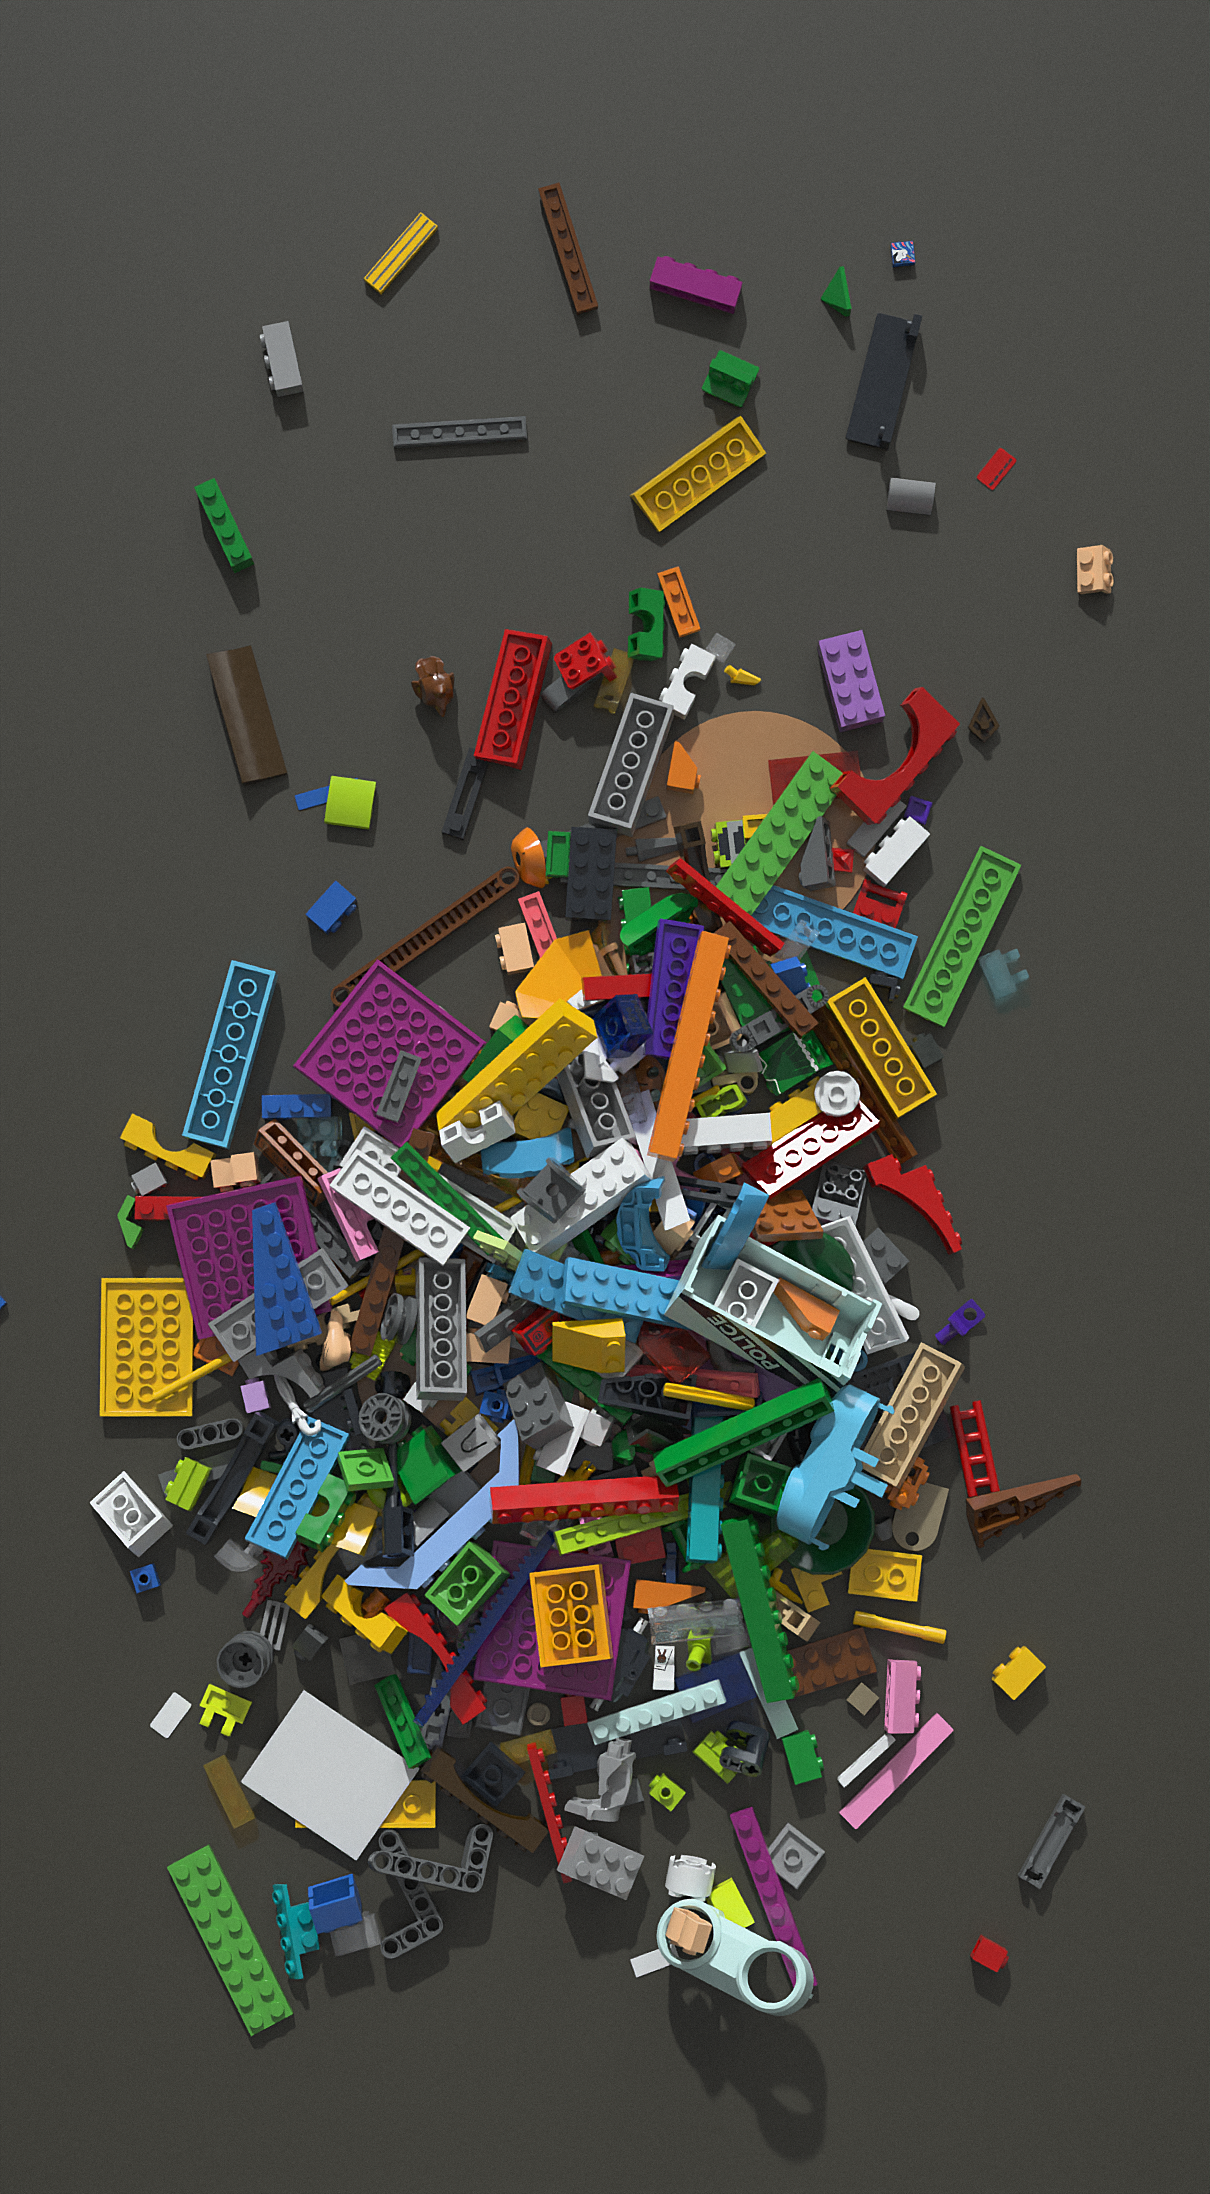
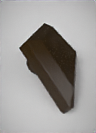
(983, 722)

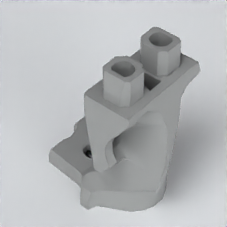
(614, 1784)

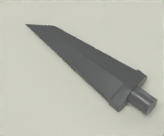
(652, 848)

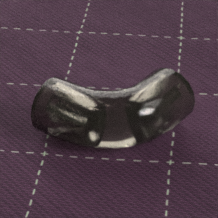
(724, 1361)

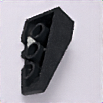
(646, 1396)

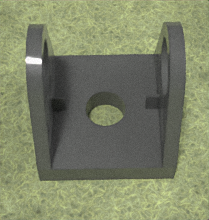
(538, 1196)

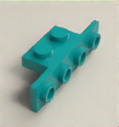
(296, 1930)

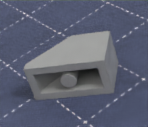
(740, 1061)

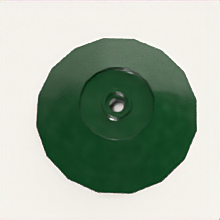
(846, 1532)

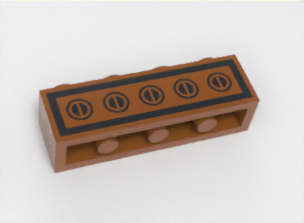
(291, 1159)

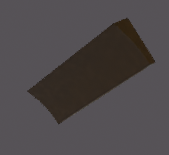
(247, 715)

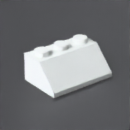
(558, 1453)

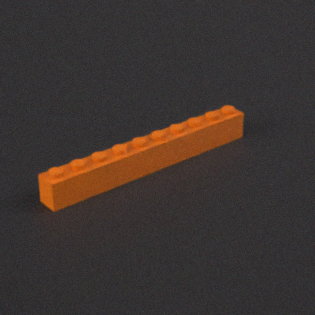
(688, 1047)

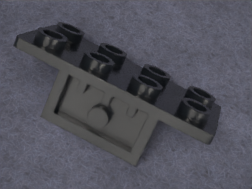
(342, 1411)

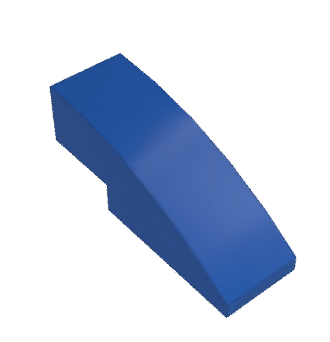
(493, 1377)

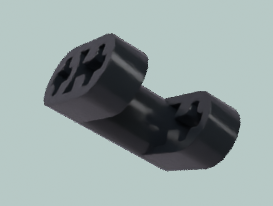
(755, 1752)

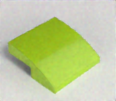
(350, 802)

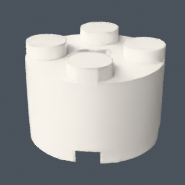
(690, 1877)

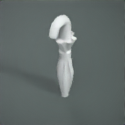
(298, 1415)

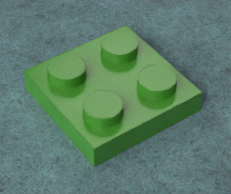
(365, 1469)

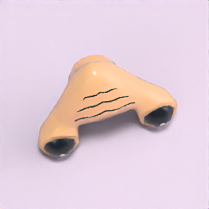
(337, 1343)

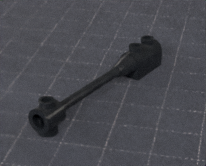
(396, 1520)

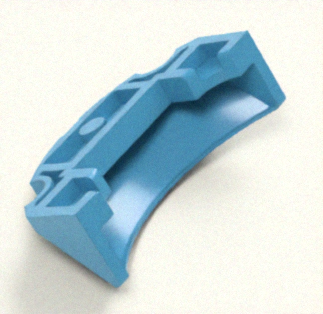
(527, 1157)
(635, 1228)
(735, 1229)

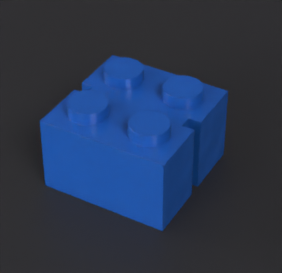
(335, 1904)

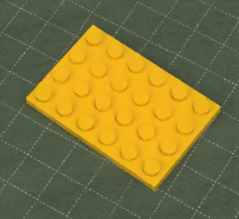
(145, 1346)

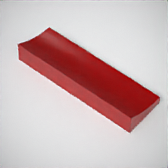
(513, 698)

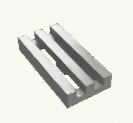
(274, 1622)

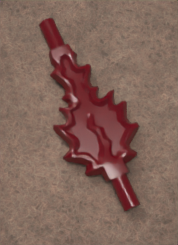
(277, 1569)

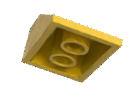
(590, 1344)

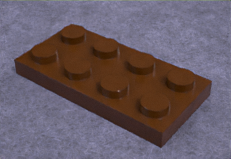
(832, 1661)

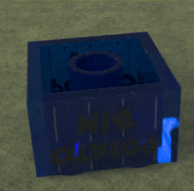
(622, 1026)

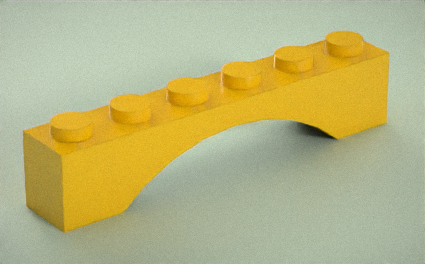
(308, 1592)

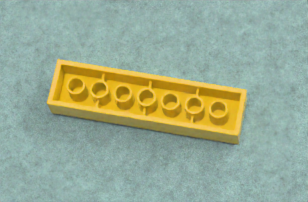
(523, 1066)

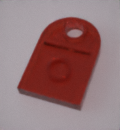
(672, 1351)

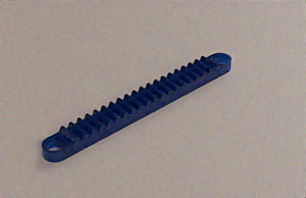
(484, 1629)

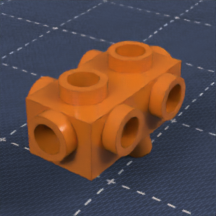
(908, 1493)

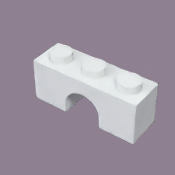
(694, 663)
(463, 1142)

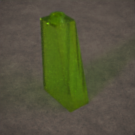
(777, 1548)

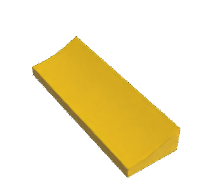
(698, 473)
(351, 1535)

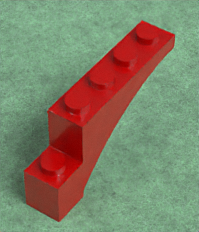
(919, 1192)

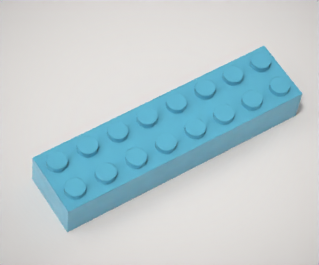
(230, 1055)

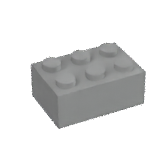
(600, 1863)

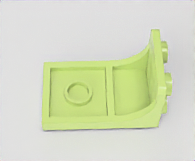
(505, 1251)

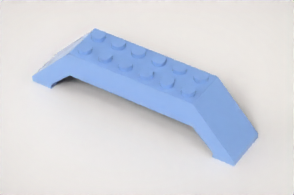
(453, 1535)

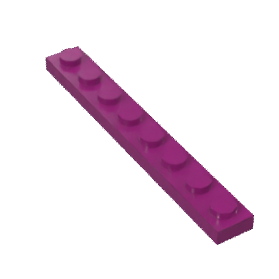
(768, 1885)

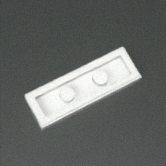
(866, 1759)

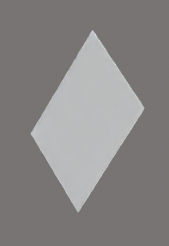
(329, 1775)

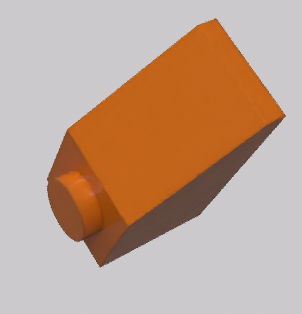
(682, 772)
(720, 1170)

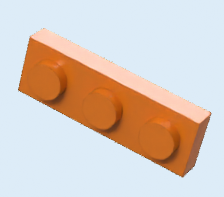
(678, 602)

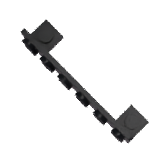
(883, 380)
(579, 1753)

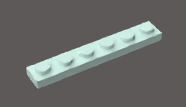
(656, 1712)

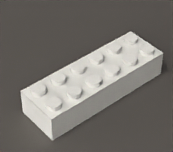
(606, 1183)

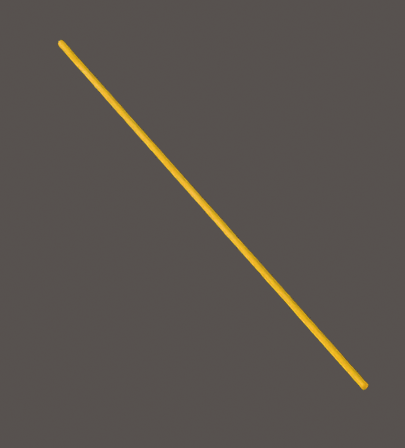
(361, 1284)

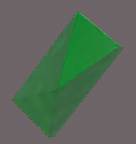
(837, 293)

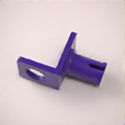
(959, 1323)

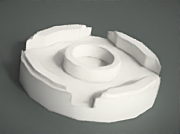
(836, 1094)

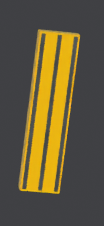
(400, 253)

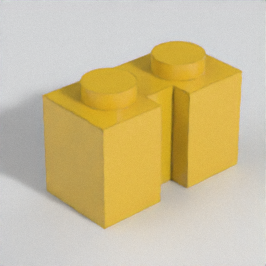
(1018, 1672)

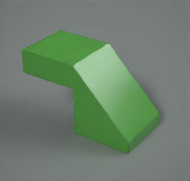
(130, 1230)

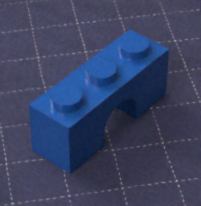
(296, 1106)

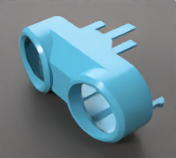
(831, 1466)

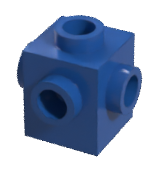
(496, 1406)

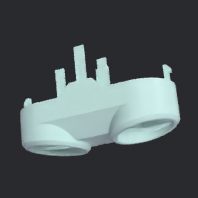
(730, 1957)

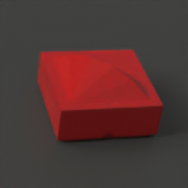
(843, 860)

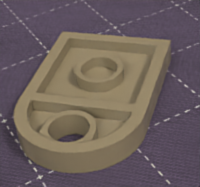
(921, 1518)

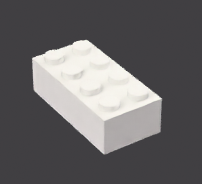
(727, 1132)

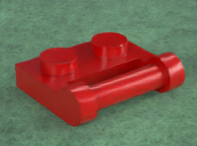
(876, 910)

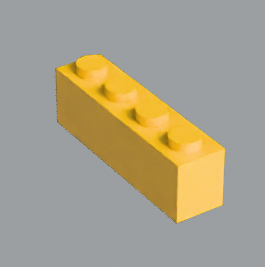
(794, 1112)

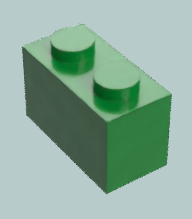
(802, 1757)

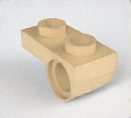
(726, 1079)

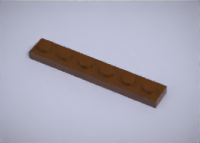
(568, 248)
(767, 982)

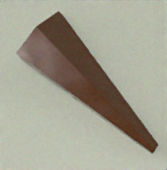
(999, 1510)

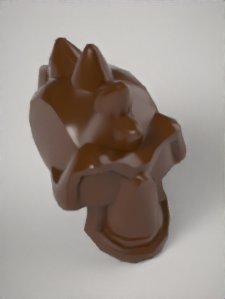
(434, 685)

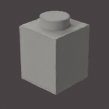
(149, 1180)

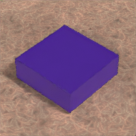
(917, 809)

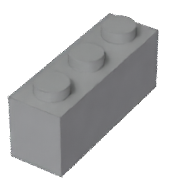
(281, 359)

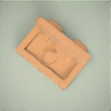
(1094, 569)

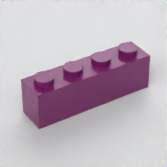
(695, 284)

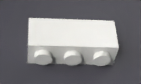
(895, 851)

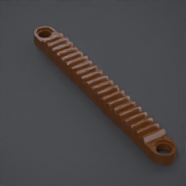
(436, 928)

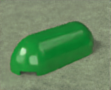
(640, 933)

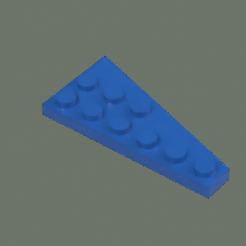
(280, 1295)

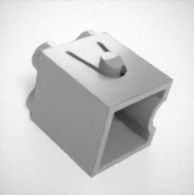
(471, 1442)

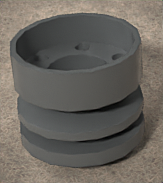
(234, 1664)

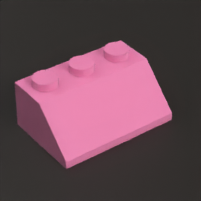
(901, 1696)

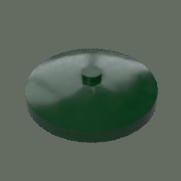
(823, 1257)

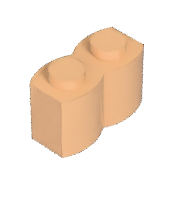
(688, 1931)

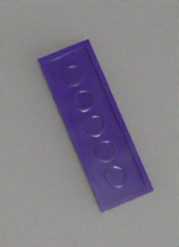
(669, 979)

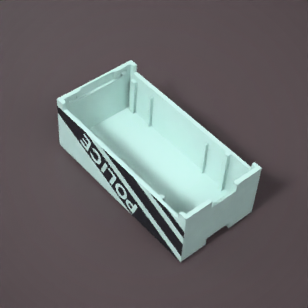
(777, 1339)

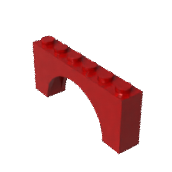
(930, 729)

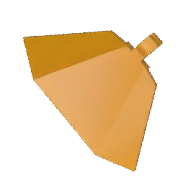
(557, 974)

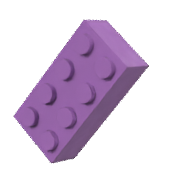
(850, 681)

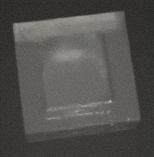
(720, 647)

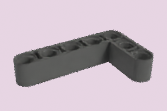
(437, 1869)
(411, 1894)

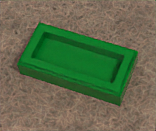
(558, 854)

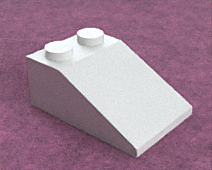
(745, 1292)
(131, 1514)

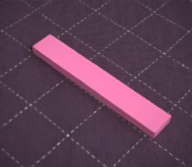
(896, 1771)

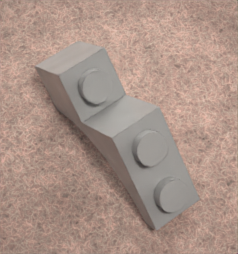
(294, 1367)

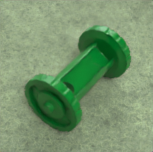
(679, 1532)

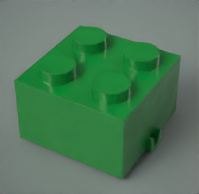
(759, 1484)

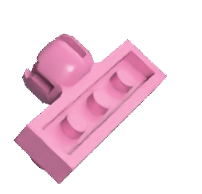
(350, 1219)

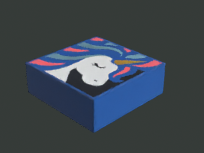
(902, 253)

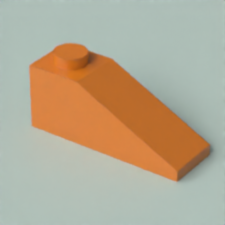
(807, 1310)
(659, 1594)

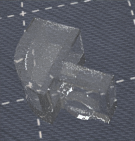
(237, 1558)

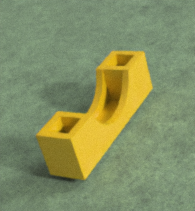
(141, 1134)
(381, 1630)

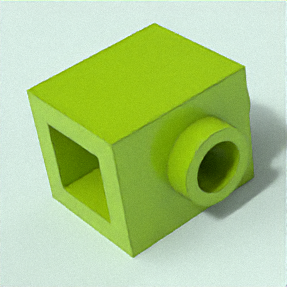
(666, 1791)

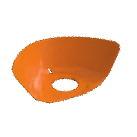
(532, 862)

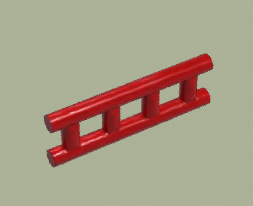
(982, 1436)

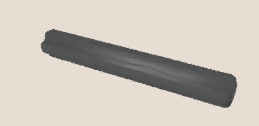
(342, 1383)

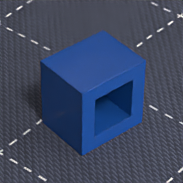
(153, 1579)

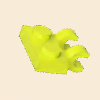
(226, 1704)

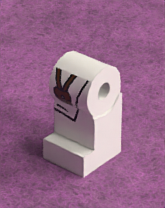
(664, 1668)

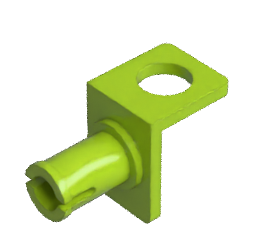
(698, 1652)

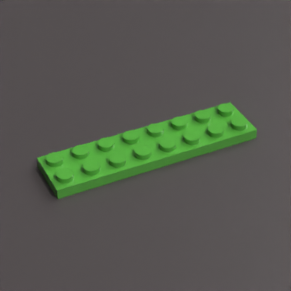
(780, 834)
(962, 936)
(230, 1940)

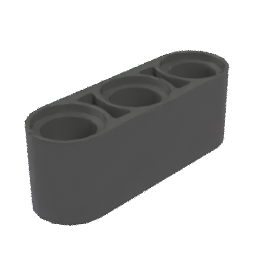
(559, 694)
(199, 1434)

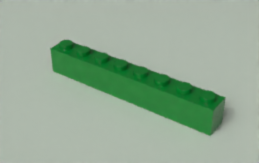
(743, 1432)
(759, 1608)

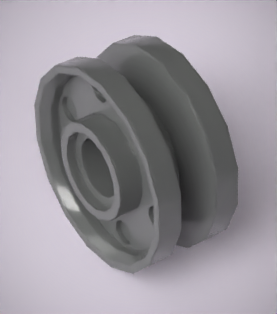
(399, 1319)
(372, 1417)

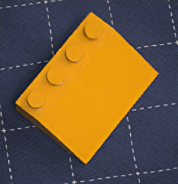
(571, 1615)

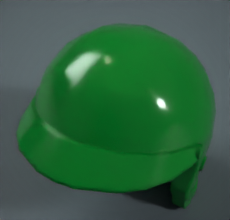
(623, 1452)

